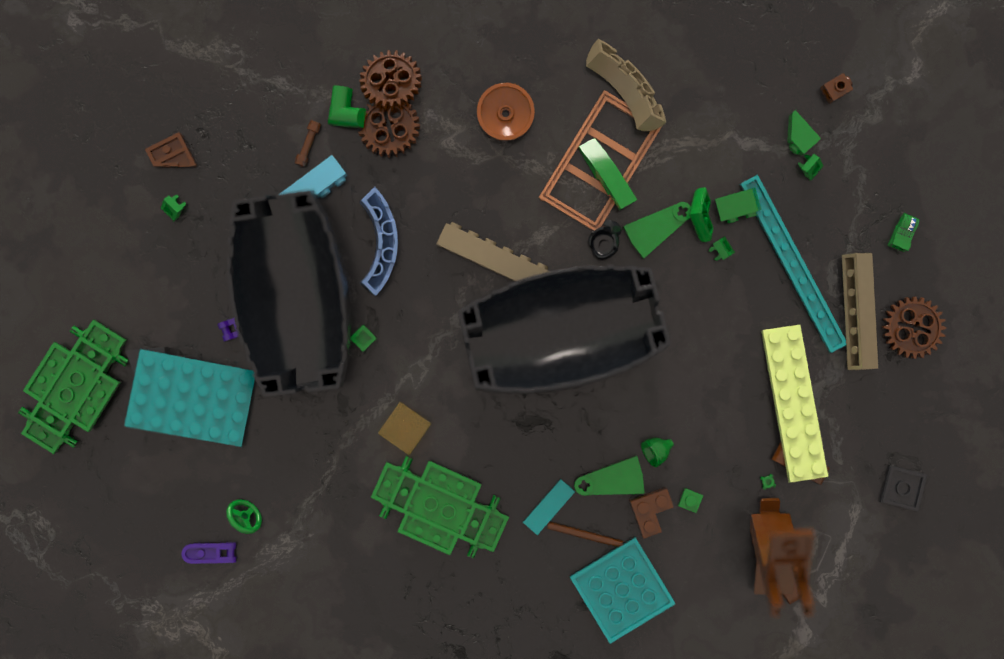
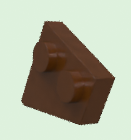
(171, 153)

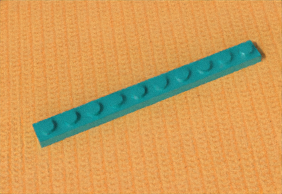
(796, 268)

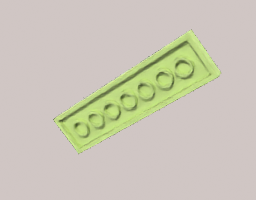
(794, 403)

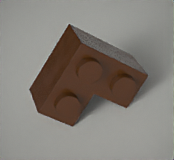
(645, 510)

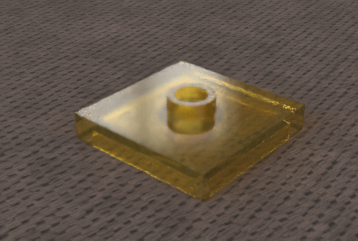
(404, 428)

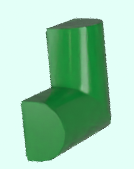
(340, 111)
(700, 215)

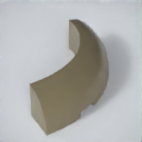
(629, 84)

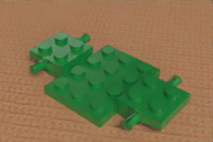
(72, 386)
(439, 507)

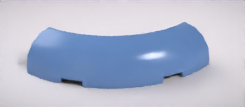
(386, 241)

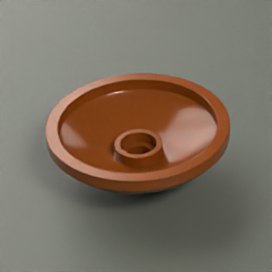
(505, 98)

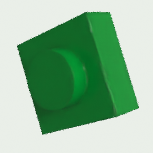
(363, 338)
(690, 500)

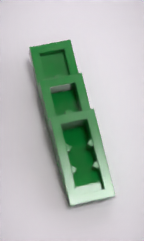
(607, 173)

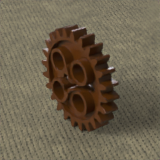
(390, 80)
(406, 121)
(909, 344)

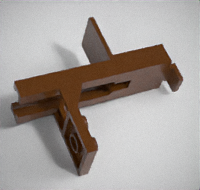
(781, 557)

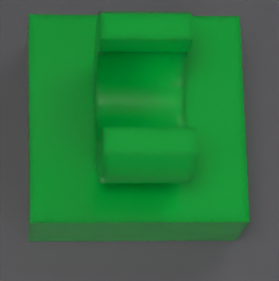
(812, 166)
(172, 208)
(723, 248)

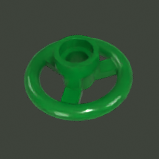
(241, 518)

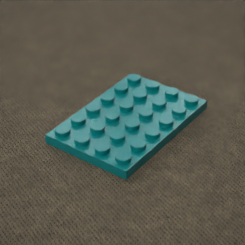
(190, 398)

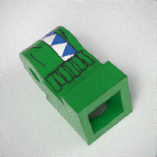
(904, 233)

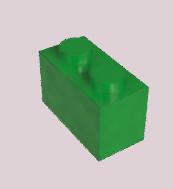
(738, 204)

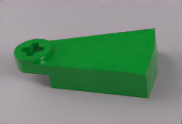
(654, 229)
(616, 478)

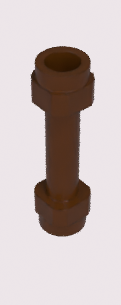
(302, 159)

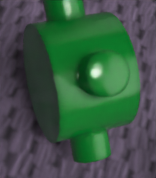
(768, 481)

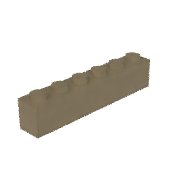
(488, 254)
(860, 311)

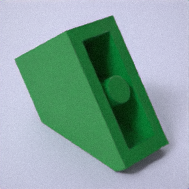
(800, 134)

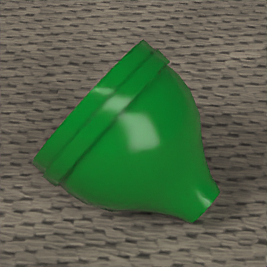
(656, 450)

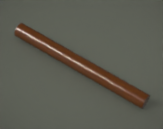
(584, 534)

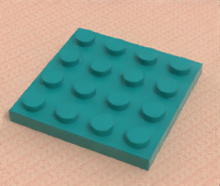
(622, 590)

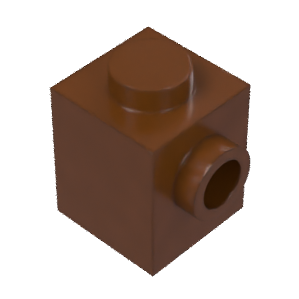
(837, 88)

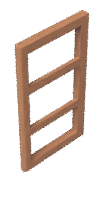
(565, 165)

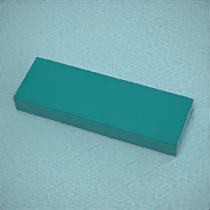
(548, 506)

